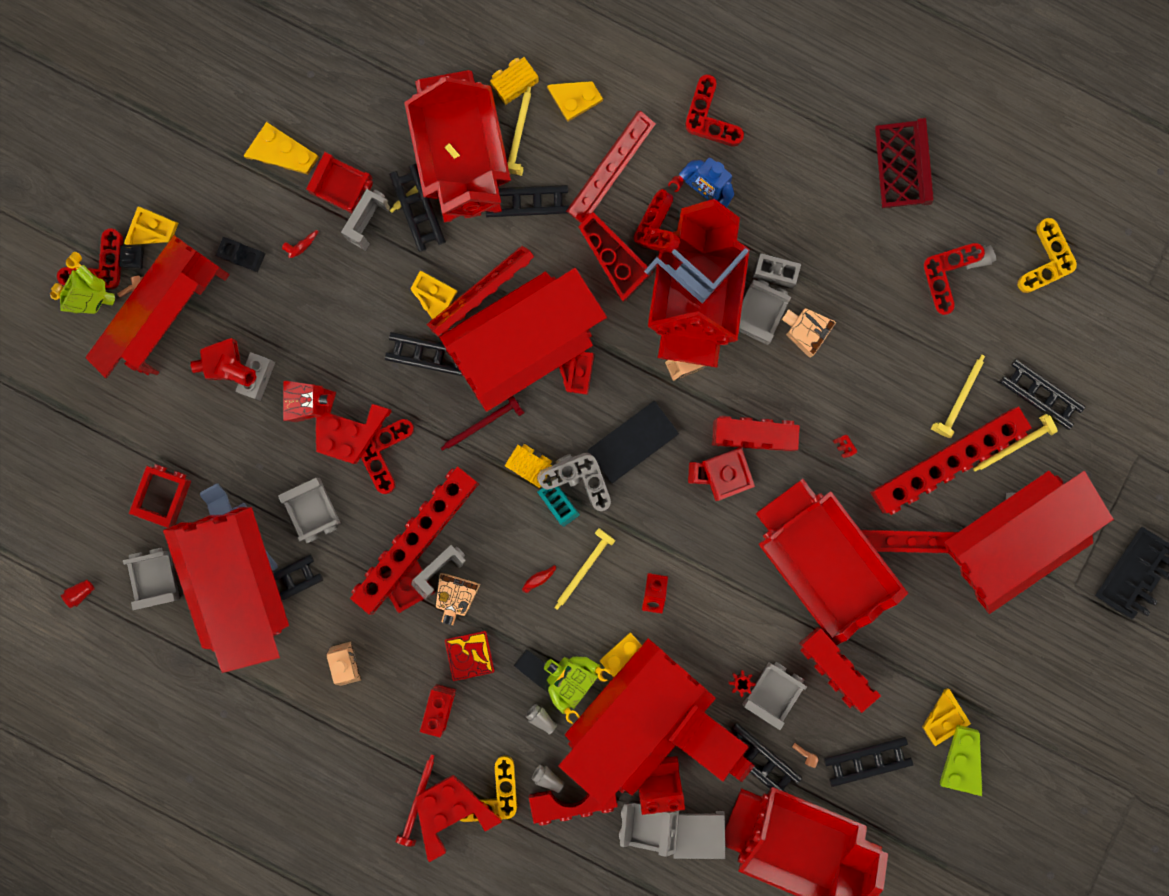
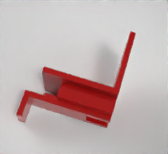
(712, 746)

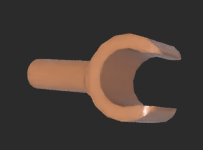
(135, 281)
(811, 760)

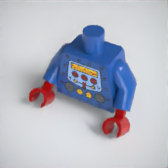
(707, 179)

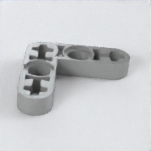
(585, 473)

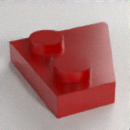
(577, 373)

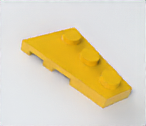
(277, 148)

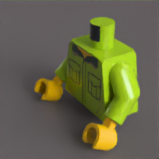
(82, 290)
(571, 681)

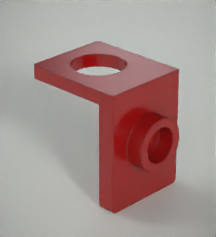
(655, 592)

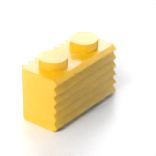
(514, 80)
(527, 464)

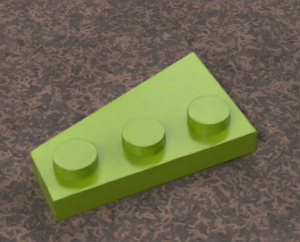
(963, 762)

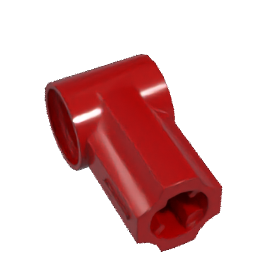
(233, 370)

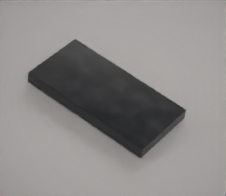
(633, 442)

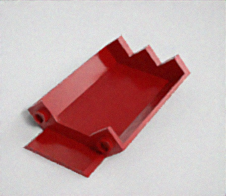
(524, 336)
(1027, 537)
(827, 561)
(229, 587)
(631, 723)

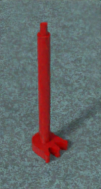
(404, 839)

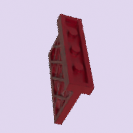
(922, 163)

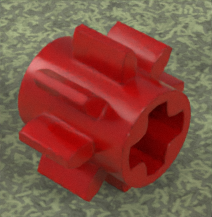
(748, 684)

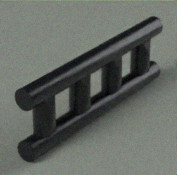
(537, 208)
(412, 220)
(416, 359)
(1044, 407)
(293, 589)
(880, 768)
(762, 775)

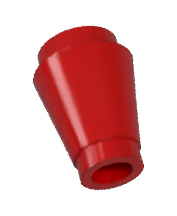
(76, 594)

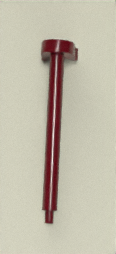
(513, 404)

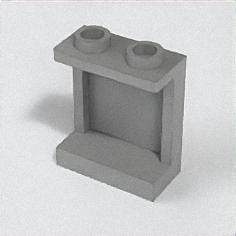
(362, 215)
(762, 310)
(310, 510)
(152, 578)
(420, 582)
(774, 694)
(648, 831)
(700, 836)

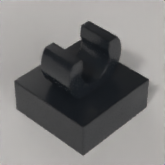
(131, 257)

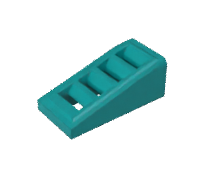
(567, 518)

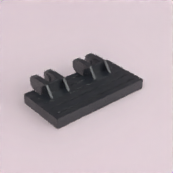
(1135, 571)

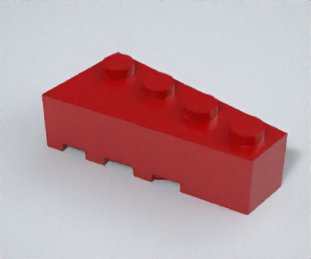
(616, 258)
(755, 434)
(838, 670)

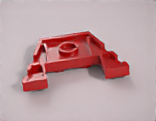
(345, 437)
(444, 806)

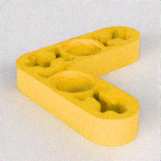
(1055, 264)
(497, 803)

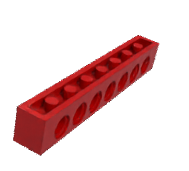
(1013, 419)
(361, 594)

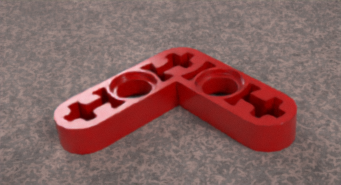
(705, 122)
(649, 229)
(944, 267)
(101, 272)
(378, 446)

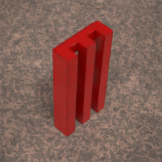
(843, 446)

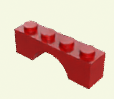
(547, 807)

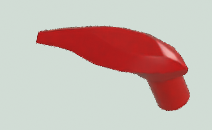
(300, 247)
(538, 579)

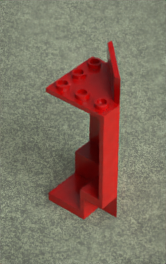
(464, 114)
(153, 308)
(687, 327)
(803, 847)

